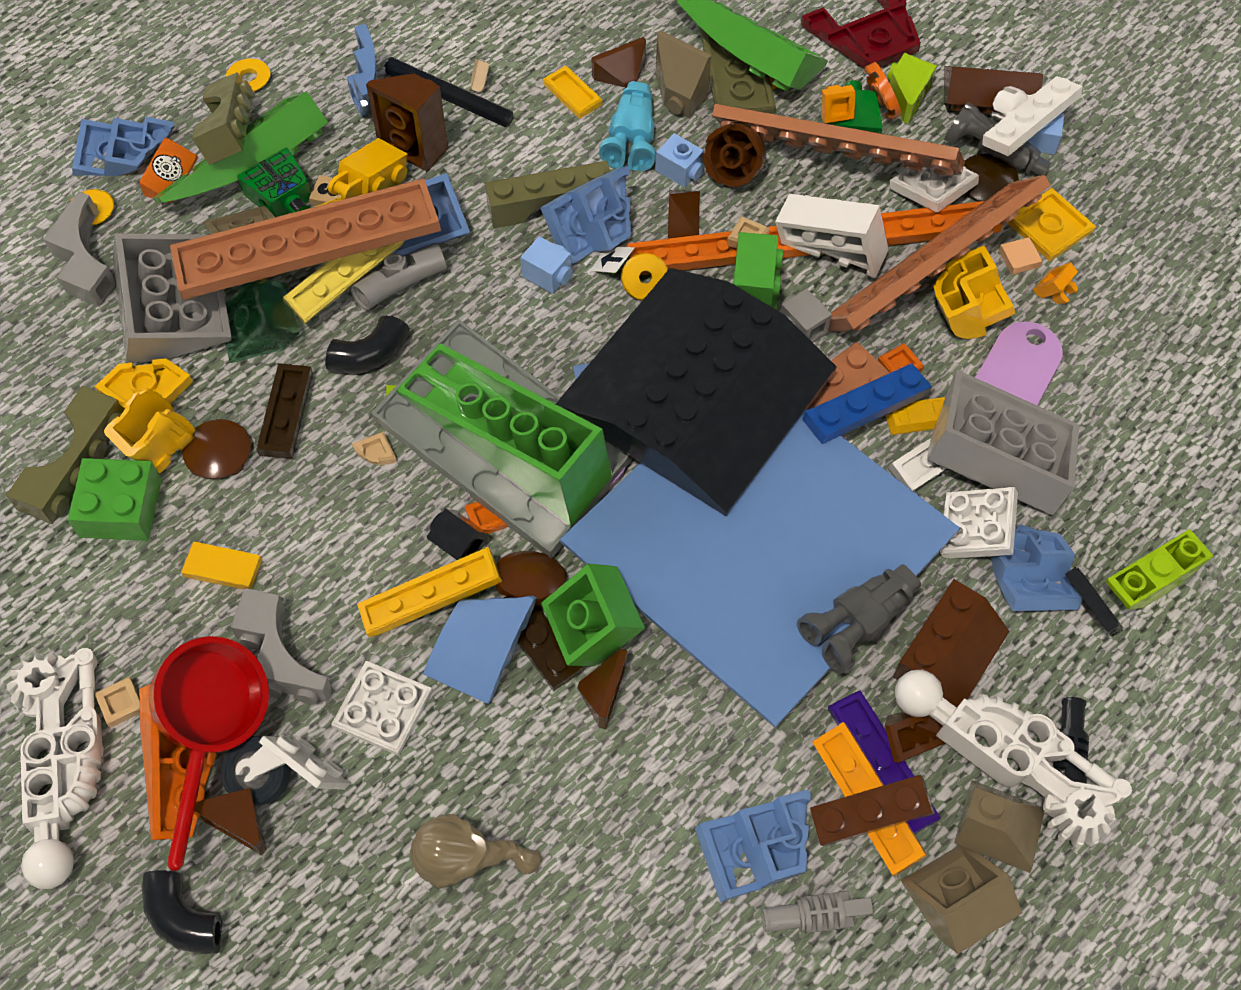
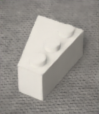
(835, 228)

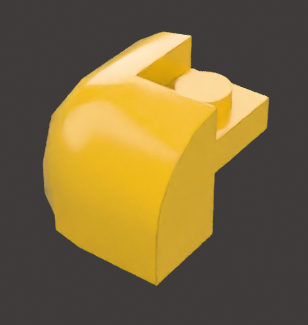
(972, 294)

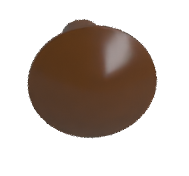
(217, 449)
(529, 574)

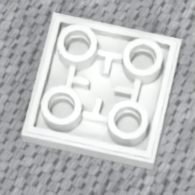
(933, 189)
(984, 521)
(382, 708)

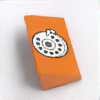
(166, 167)

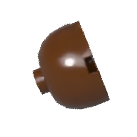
(734, 154)

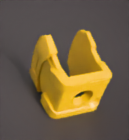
(150, 429)

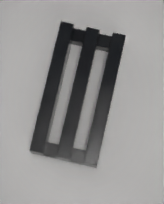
(1094, 601)

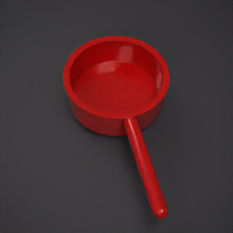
(205, 700)

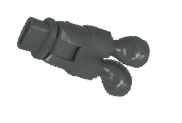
(975, 123)
(865, 609)

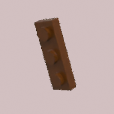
(872, 810)

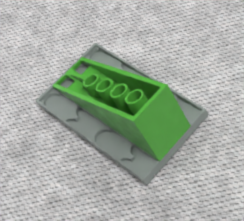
(501, 437)

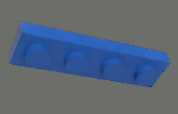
(866, 403)

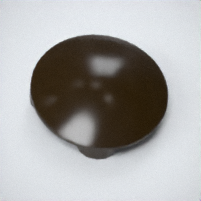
(992, 175)

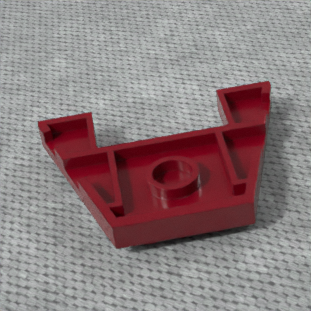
(873, 38)

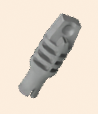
(816, 913)

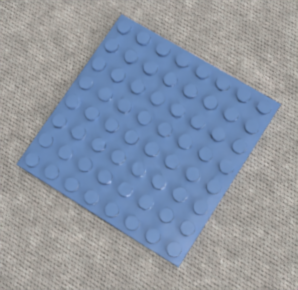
(786, 549)

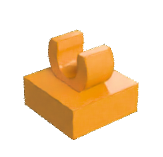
(838, 103)
(1056, 282)

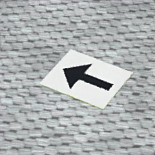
(612, 259)

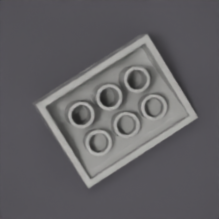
(152, 312)
(1005, 443)

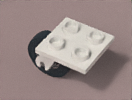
(267, 764)

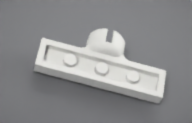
(1027, 114)

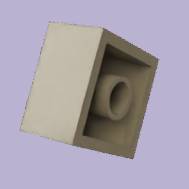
(963, 897)

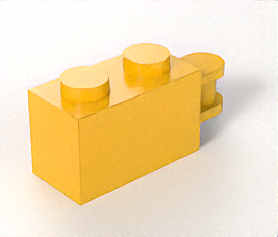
(369, 170)

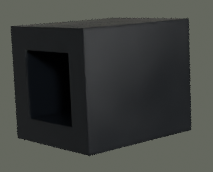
(456, 534)

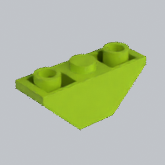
(1159, 571)

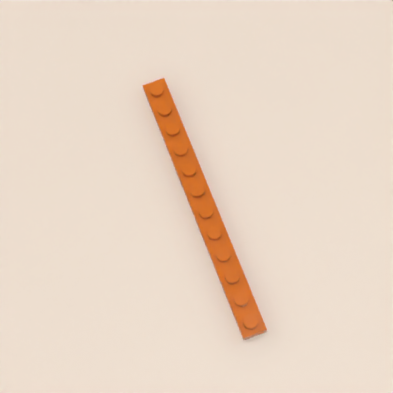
(712, 248)

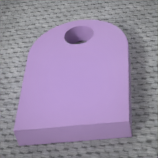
(1022, 366)

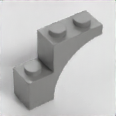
(70, 242)
(260, 623)

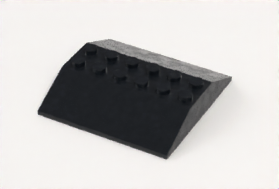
(701, 385)

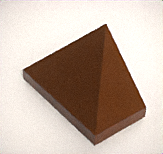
(620, 64)
(683, 213)
(602, 686)
(911, 735)
(235, 817)

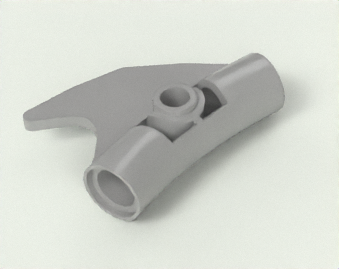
(397, 275)

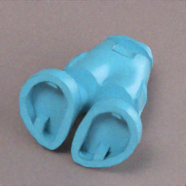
(634, 124)

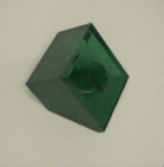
(259, 320)

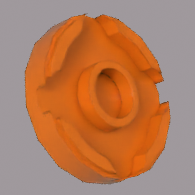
(879, 84)

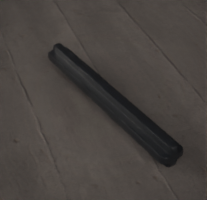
(455, 94)

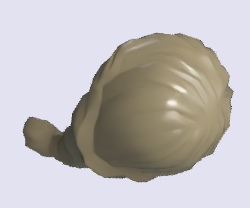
(454, 850)

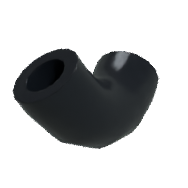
(368, 352)
(174, 919)

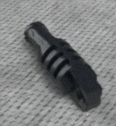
(1073, 727)

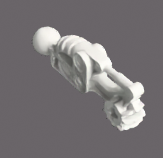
(41, 693)
(1006, 732)

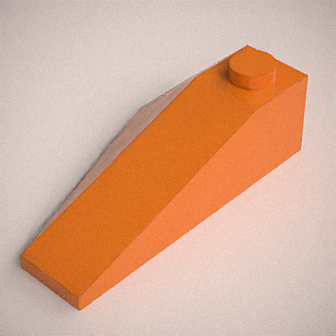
(165, 774)

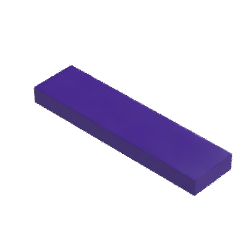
(874, 742)

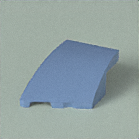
(366, 69)
(125, 139)
(591, 215)
(1031, 575)
(479, 644)
(769, 835)

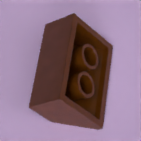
(982, 85)
(409, 117)
(956, 642)

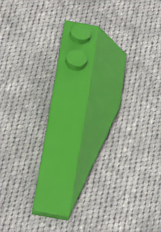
(756, 45)
(280, 127)

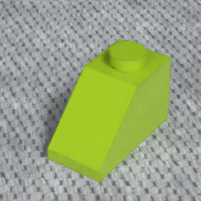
(910, 83)

